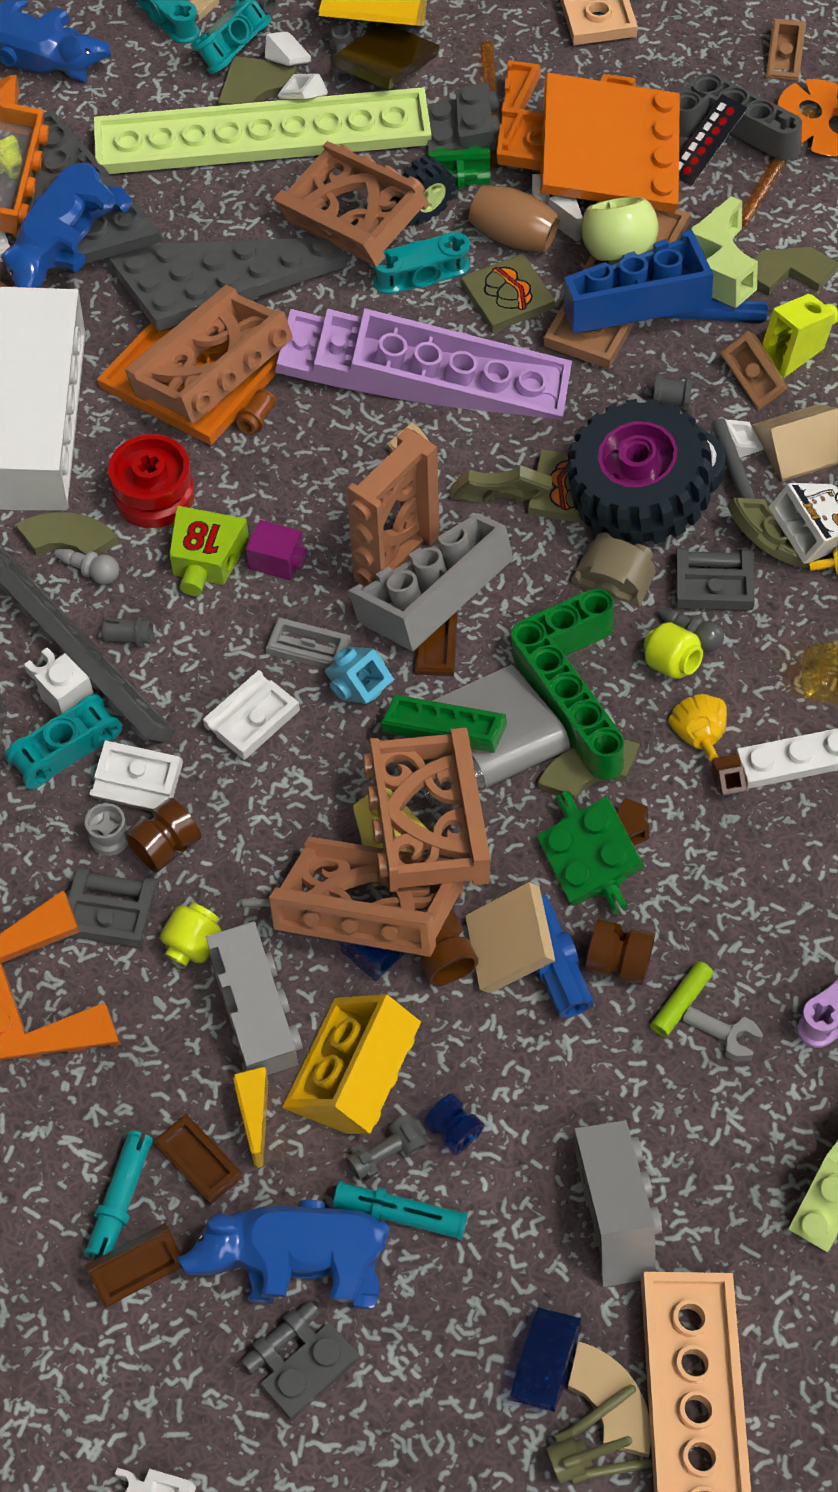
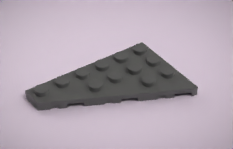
(109, 234)
(179, 277)

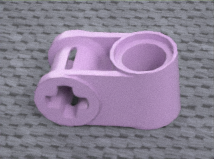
(820, 1018)

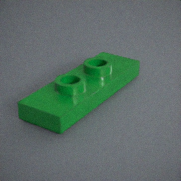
(424, 718)

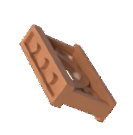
(366, 239)
(211, 324)
(405, 476)
(453, 766)
(333, 915)

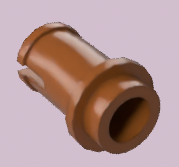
(252, 417)

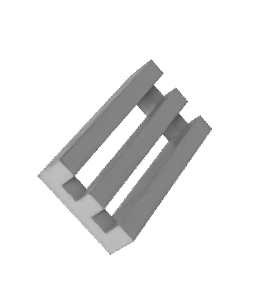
(304, 656)

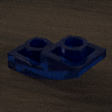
(545, 1359)

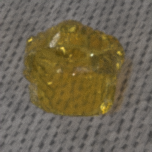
(821, 672)

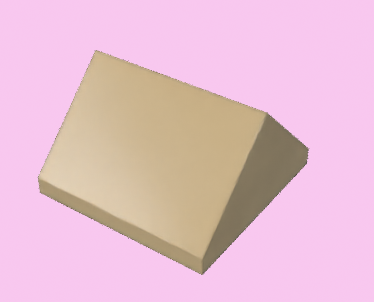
(800, 440)

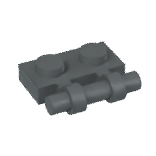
(309, 1369)

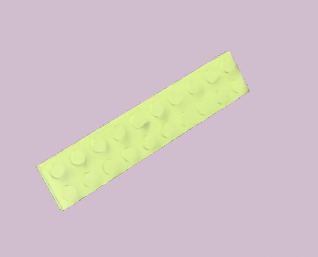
(261, 130)

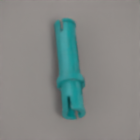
(400, 1210)
(112, 1213)

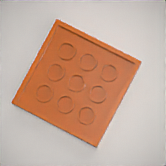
(610, 141)
(211, 424)

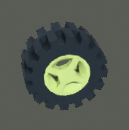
(437, 183)

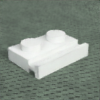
(251, 715)
(135, 776)

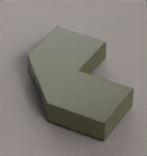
(801, 263)

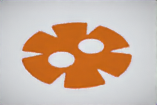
(825, 95)

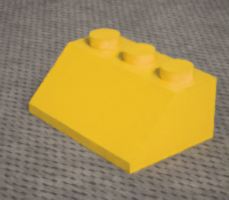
(388, 11)
(353, 1063)

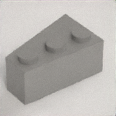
(252, 999)
(618, 1201)

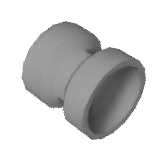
(101, 823)

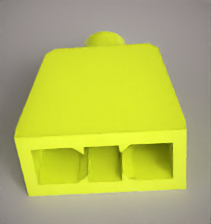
(798, 332)

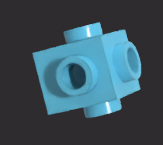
(358, 675)

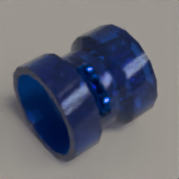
(453, 1124)

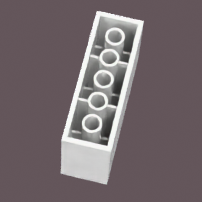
(38, 395)

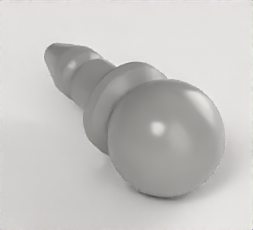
(100, 568)

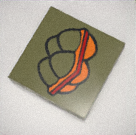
(507, 292)
(557, 501)

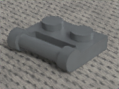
(715, 587)
(111, 918)

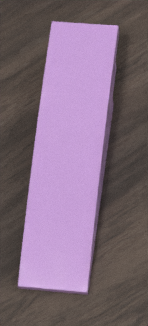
(423, 364)

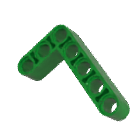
(540, 655)

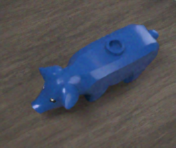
(44, 44)
(59, 223)
(295, 1244)

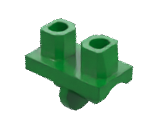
(467, 165)

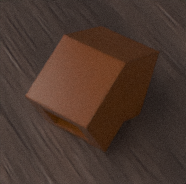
(728, 774)
(635, 818)

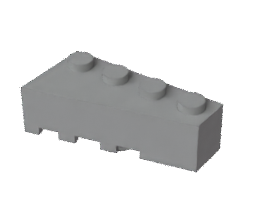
(434, 583)

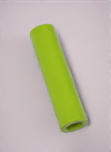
(681, 999)

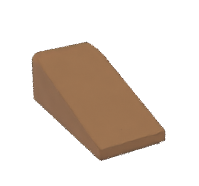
(786, 49)
(754, 369)

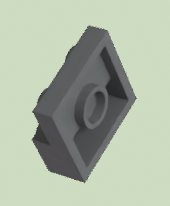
(465, 120)

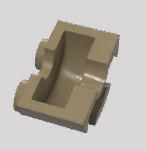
(617, 568)

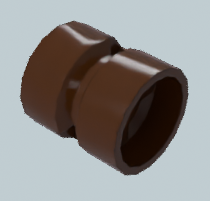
(167, 831)
(620, 952)
(452, 956)

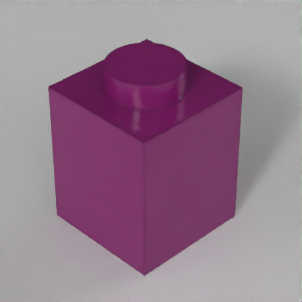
(276, 550)

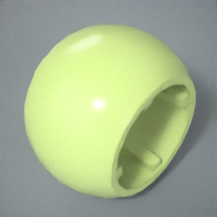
(619, 228)

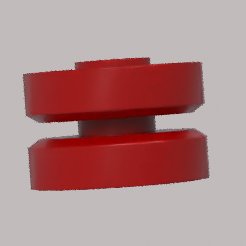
(151, 480)

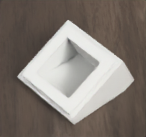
(285, 49)
(303, 87)
(569, 214)
(743, 437)

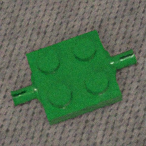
(591, 852)

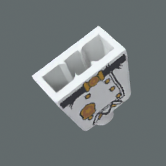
(808, 518)

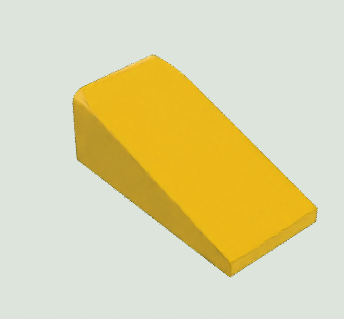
(252, 1098)

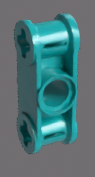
(174, 17)
(230, 34)
(423, 263)
(42, 747)

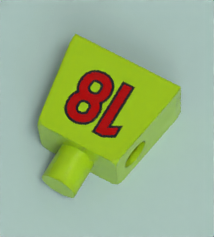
(205, 547)

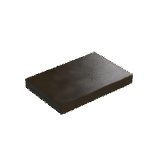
(385, 55)

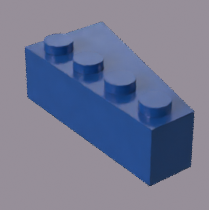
(640, 287)

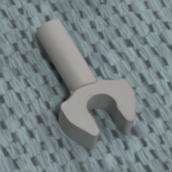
(726, 1032)

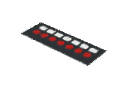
(708, 138)

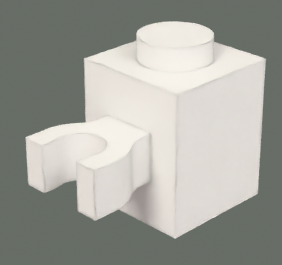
(59, 681)

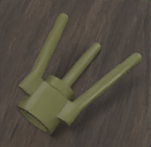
(573, 1458)

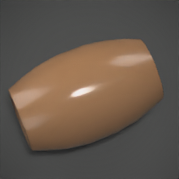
(514, 218)

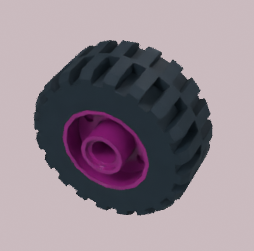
(640, 471)

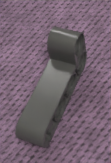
(762, 124)

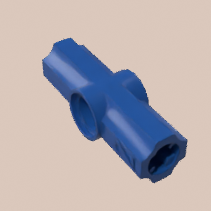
(563, 976)

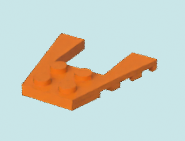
(520, 128)
(74, 1033)

